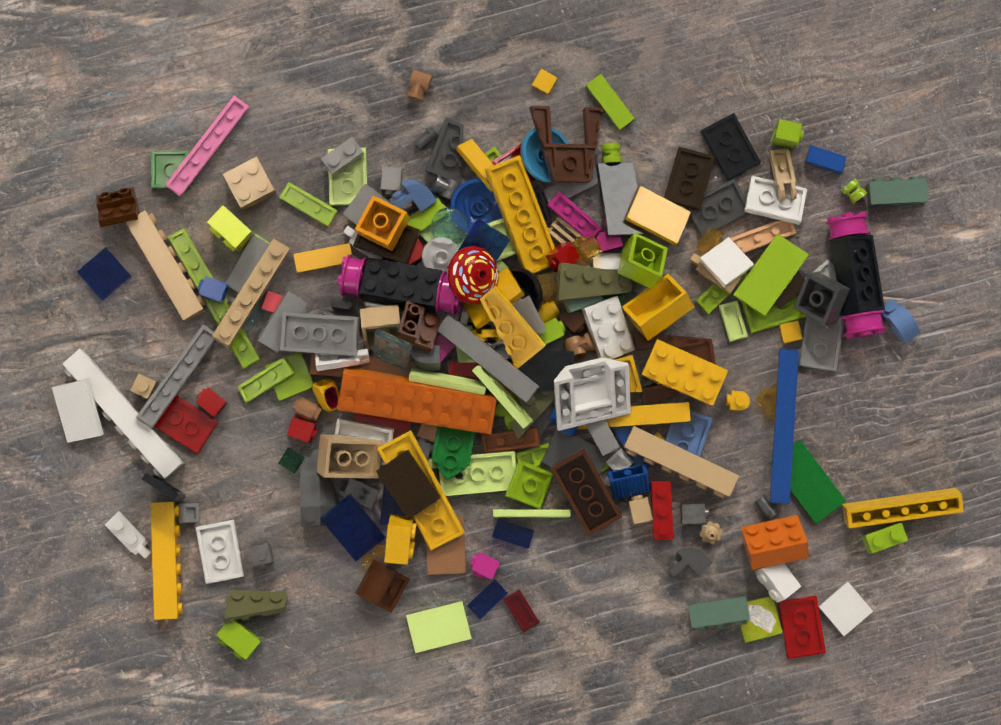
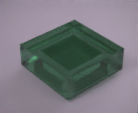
(291, 460)

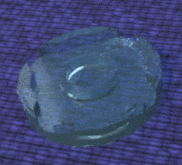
(450, 224)

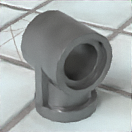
(444, 187)

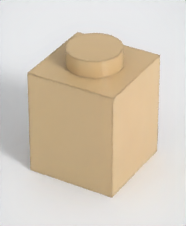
(144, 386)
(640, 509)

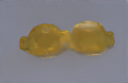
(377, 551)

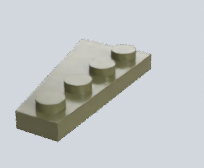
(585, 282)

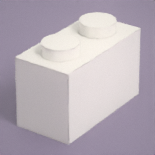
(778, 581)

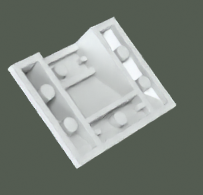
(591, 392)

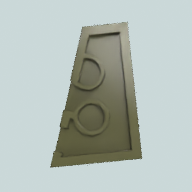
(250, 603)

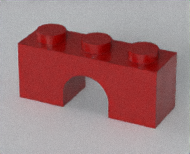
(662, 510)

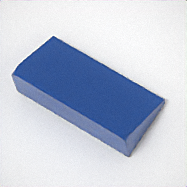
(825, 160)

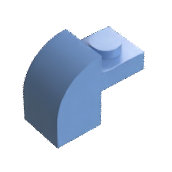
(413, 191)
(901, 321)

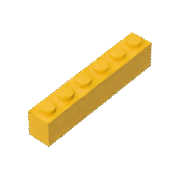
(902, 507)
(165, 560)

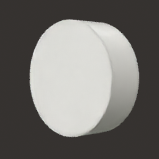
(463, 317)

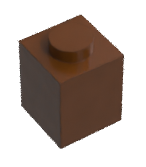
(573, 321)

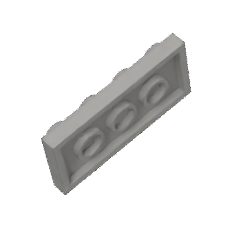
(319, 333)

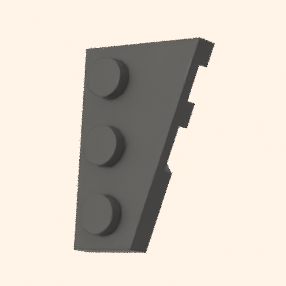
(444, 157)

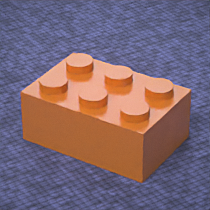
(775, 542)

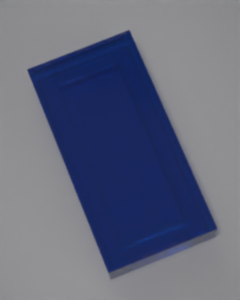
(513, 533)
(487, 599)

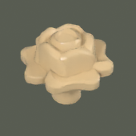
(711, 532)

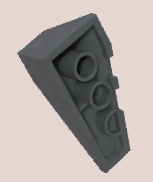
(316, 491)

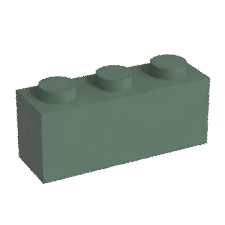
(897, 192)
(719, 612)

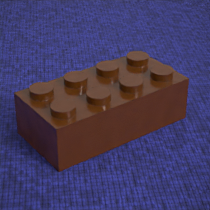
(586, 491)

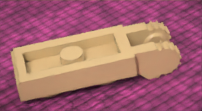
(783, 172)

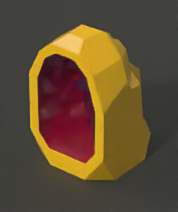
(326, 394)

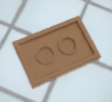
(448, 557)

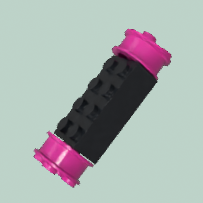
(857, 269)
(396, 283)

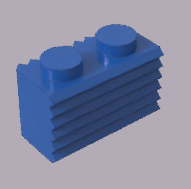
(629, 481)

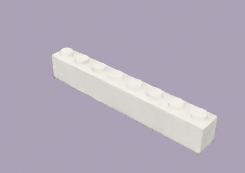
(124, 414)

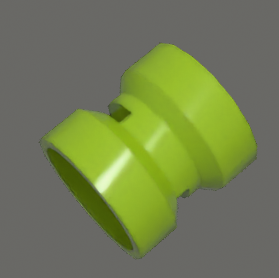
(611, 153)
(857, 194)

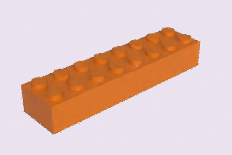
(404, 400)

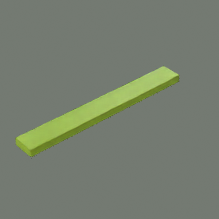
(198, 270)

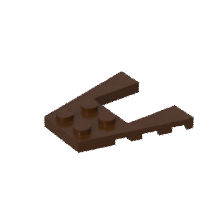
(568, 161)
(696, 346)

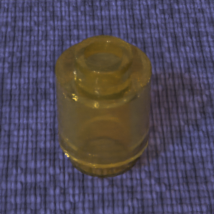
(709, 240)

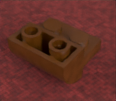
(117, 207)
(418, 326)
(382, 586)

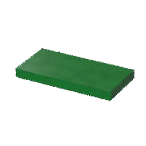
(812, 485)

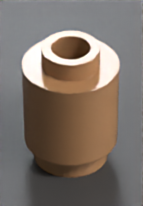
(307, 410)

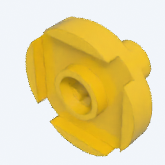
(483, 334)

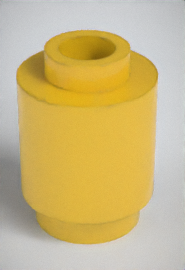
(548, 311)

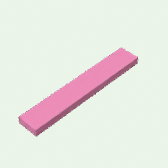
(207, 146)

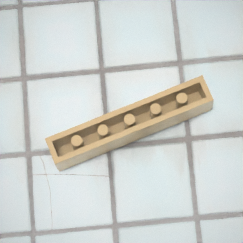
(165, 266)
(251, 293)
(681, 462)

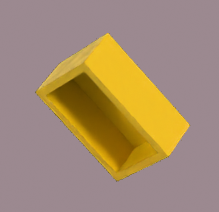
(658, 307)

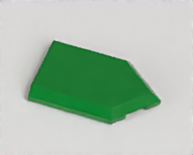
(452, 450)

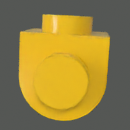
(737, 400)

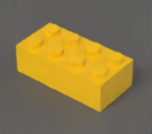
(684, 373)

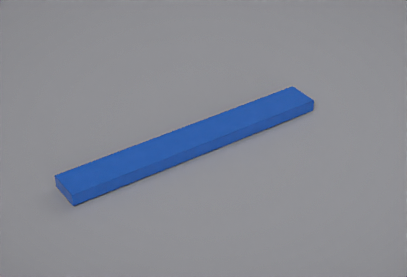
(784, 426)

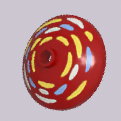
(465, 274)

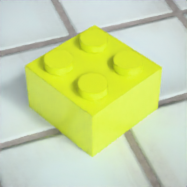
(229, 227)

